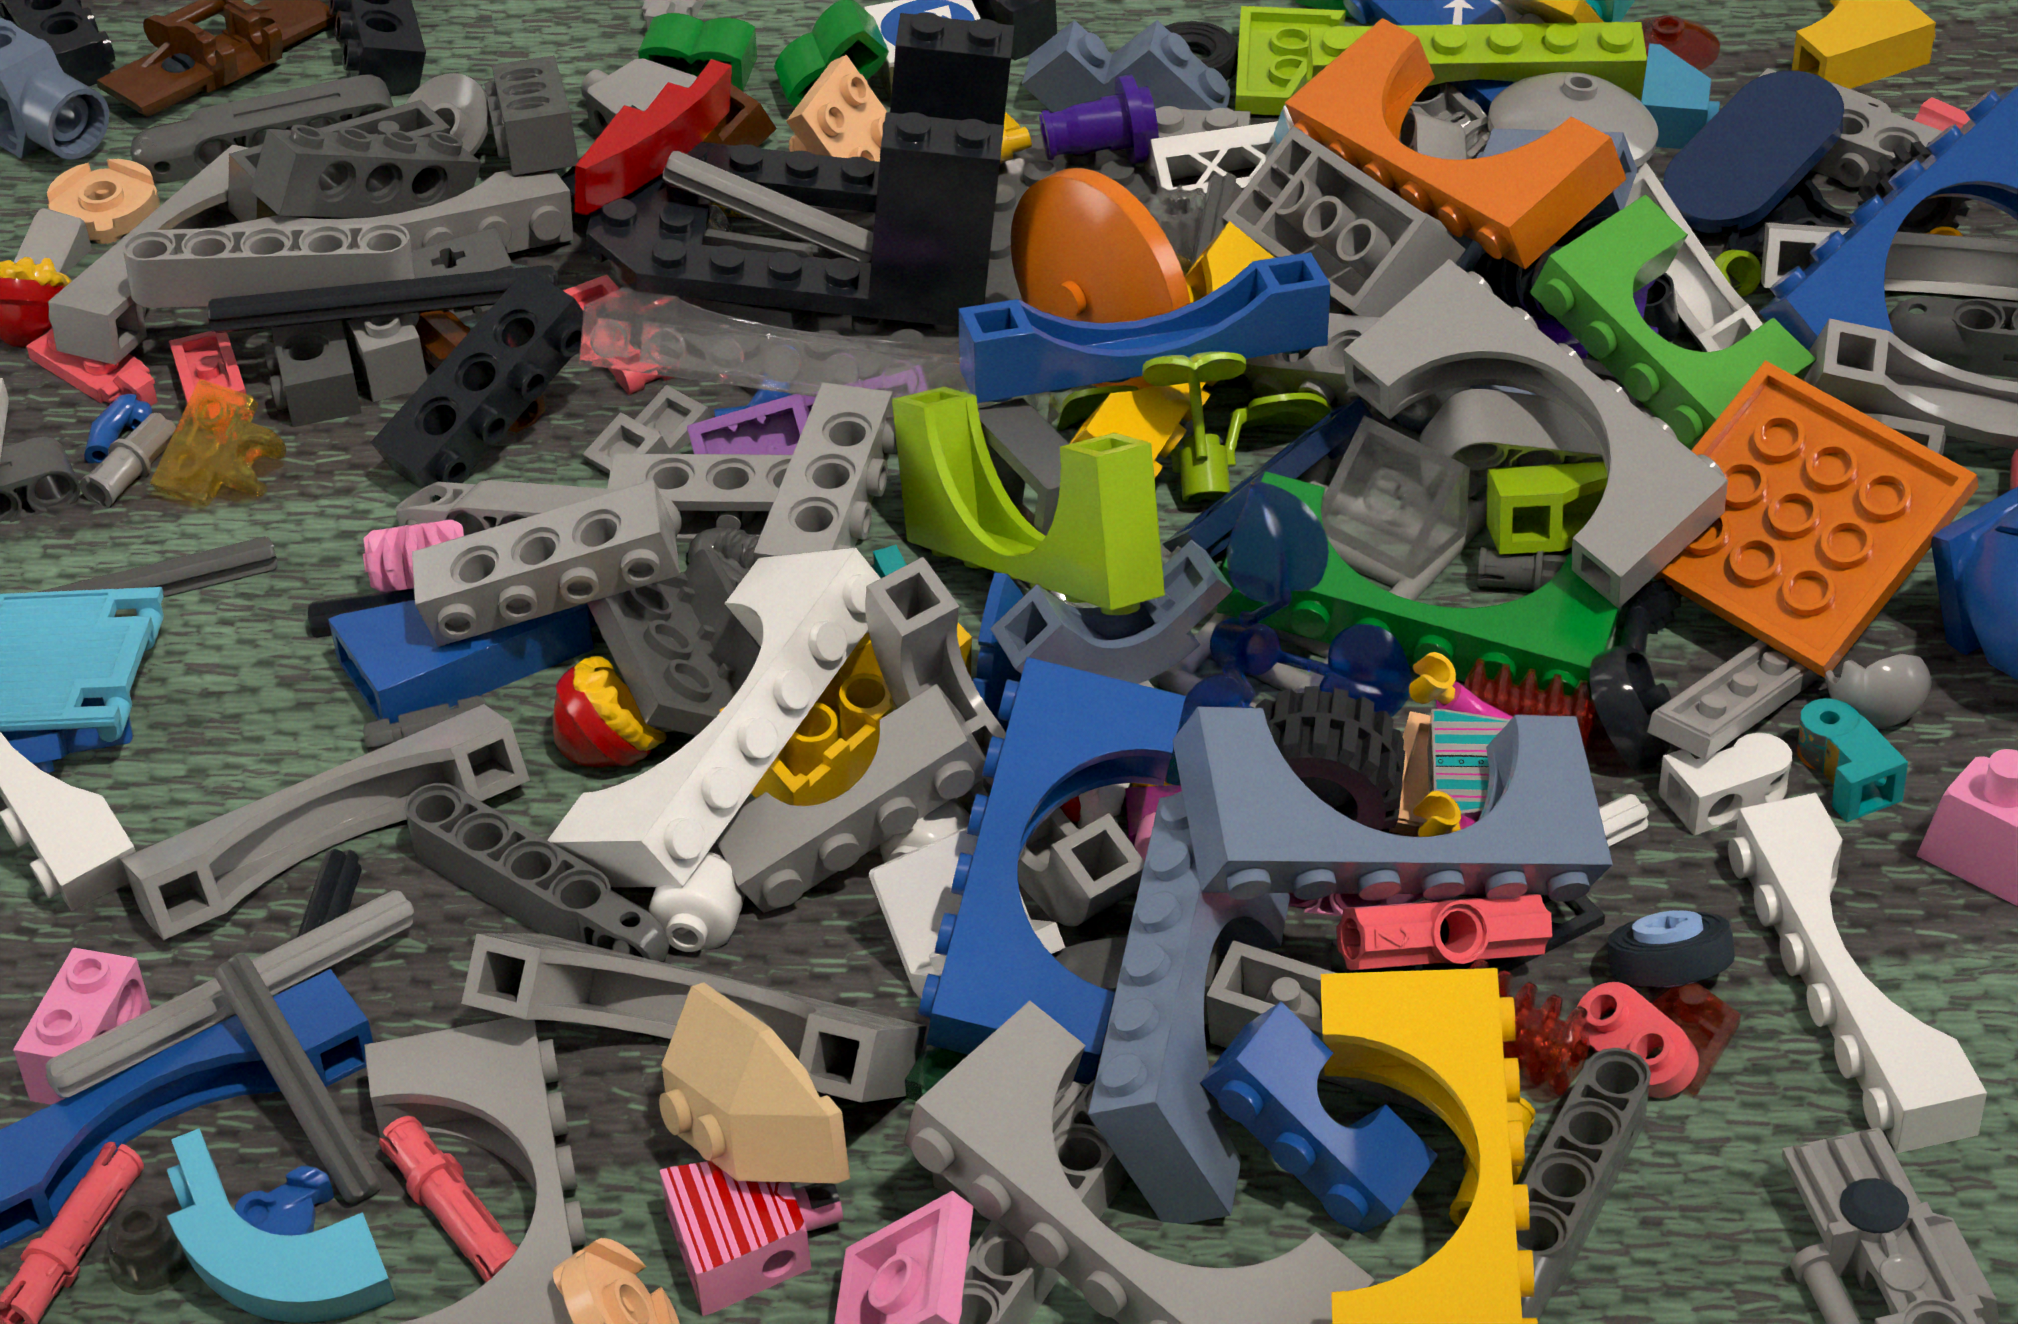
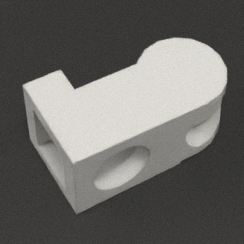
(1715, 789)

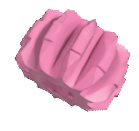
(390, 551)

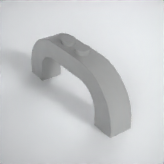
(917, 646)

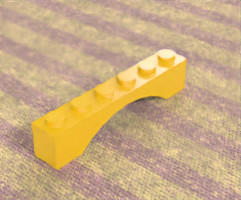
(1156, 410)

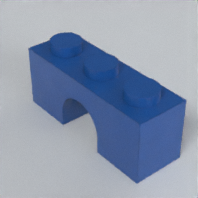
(1271, 1089)

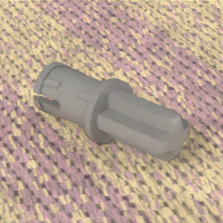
(128, 460)

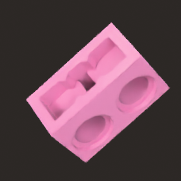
(84, 1001)

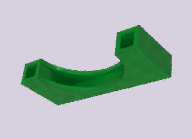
(1545, 631)

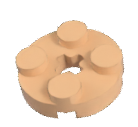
(106, 199)
(604, 1287)

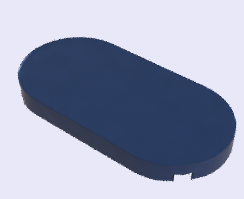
(1755, 150)

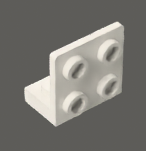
(917, 893)

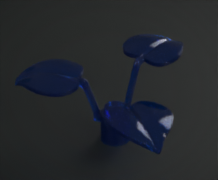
(1270, 552)

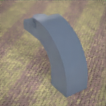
(1117, 646)

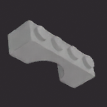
(919, 765)

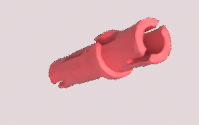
(439, 1185)
(54, 1257)

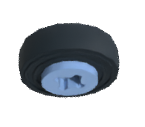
(1671, 948)

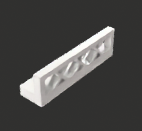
(1210, 154)

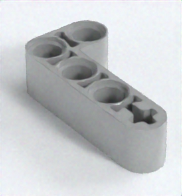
(1508, 431)

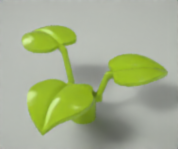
(1203, 460)

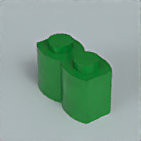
(838, 32)
(690, 44)

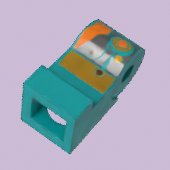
(1852, 757)

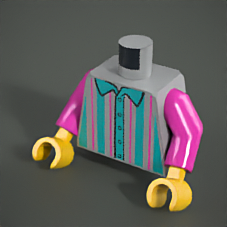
(1454, 748)

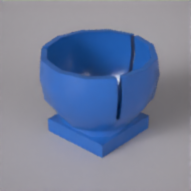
(1980, 581)

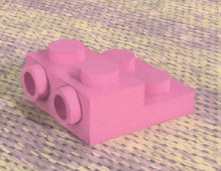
(909, 1268)

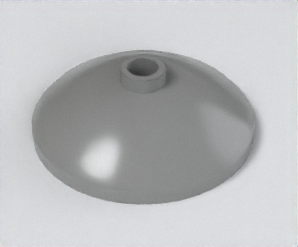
(1552, 98)

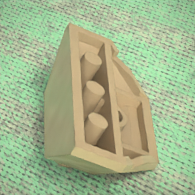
(747, 1098)

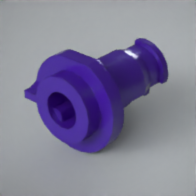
(1110, 123)

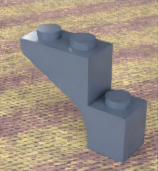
(1080, 69)

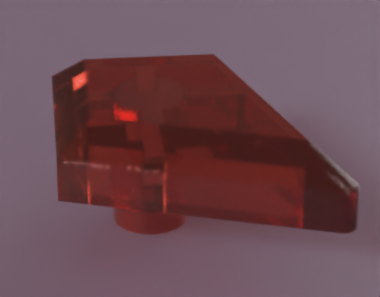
(1704, 1020)

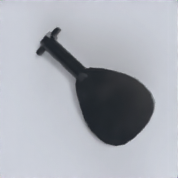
(1624, 681)

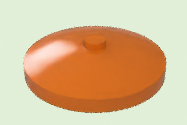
(1093, 253)

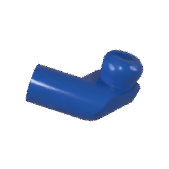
(108, 425)

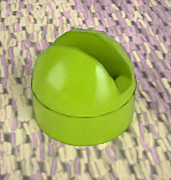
(1742, 267)

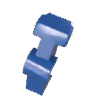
(290, 1206)

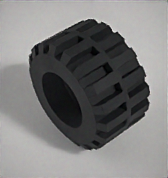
(1341, 752)

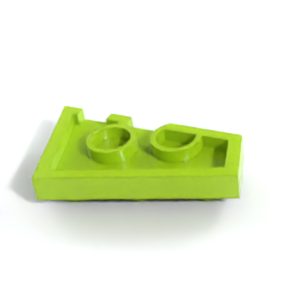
(1275, 54)

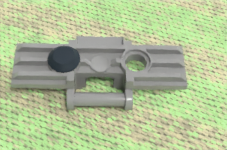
(1881, 1237)

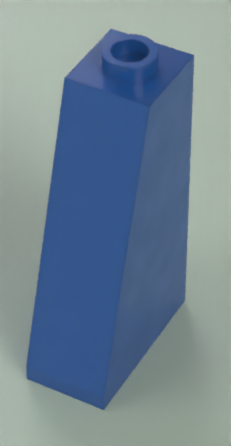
(403, 669)

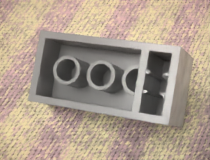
(1357, 230)

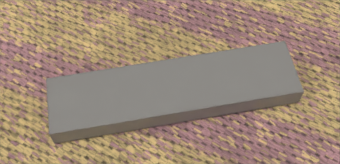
(1730, 700)

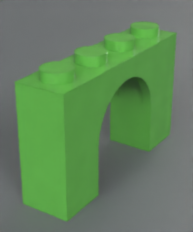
(1591, 295)

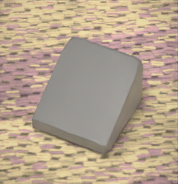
(55, 237)

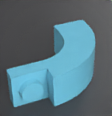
(265, 1273)

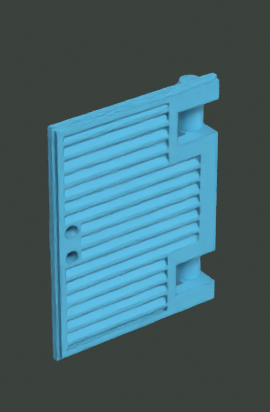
(73, 649)

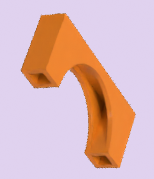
(1505, 201)

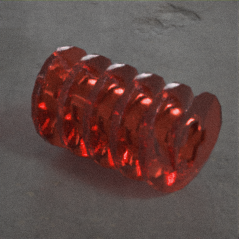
(1529, 700)
(1543, 1042)

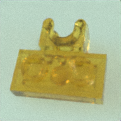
(215, 447)

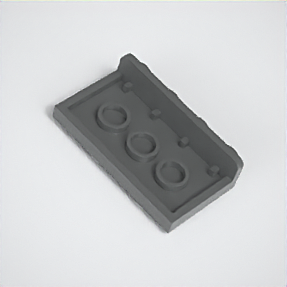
(679, 645)

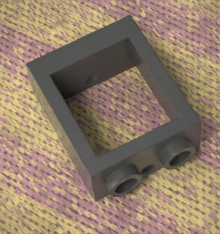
(1024, 451)

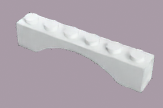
(1703, 295)
(68, 829)
(1910, 1074)

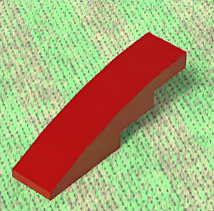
(640, 142)

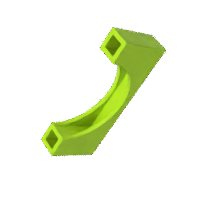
(1105, 519)

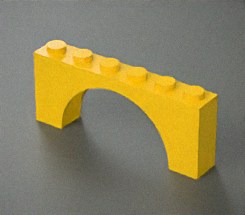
(1865, 41)
(1443, 1045)

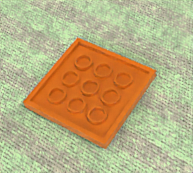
(1815, 518)

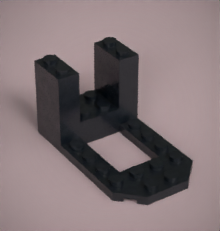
(927, 195)

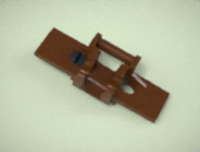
(197, 61)

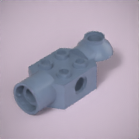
(42, 102)

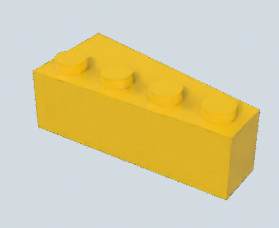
(838, 733)

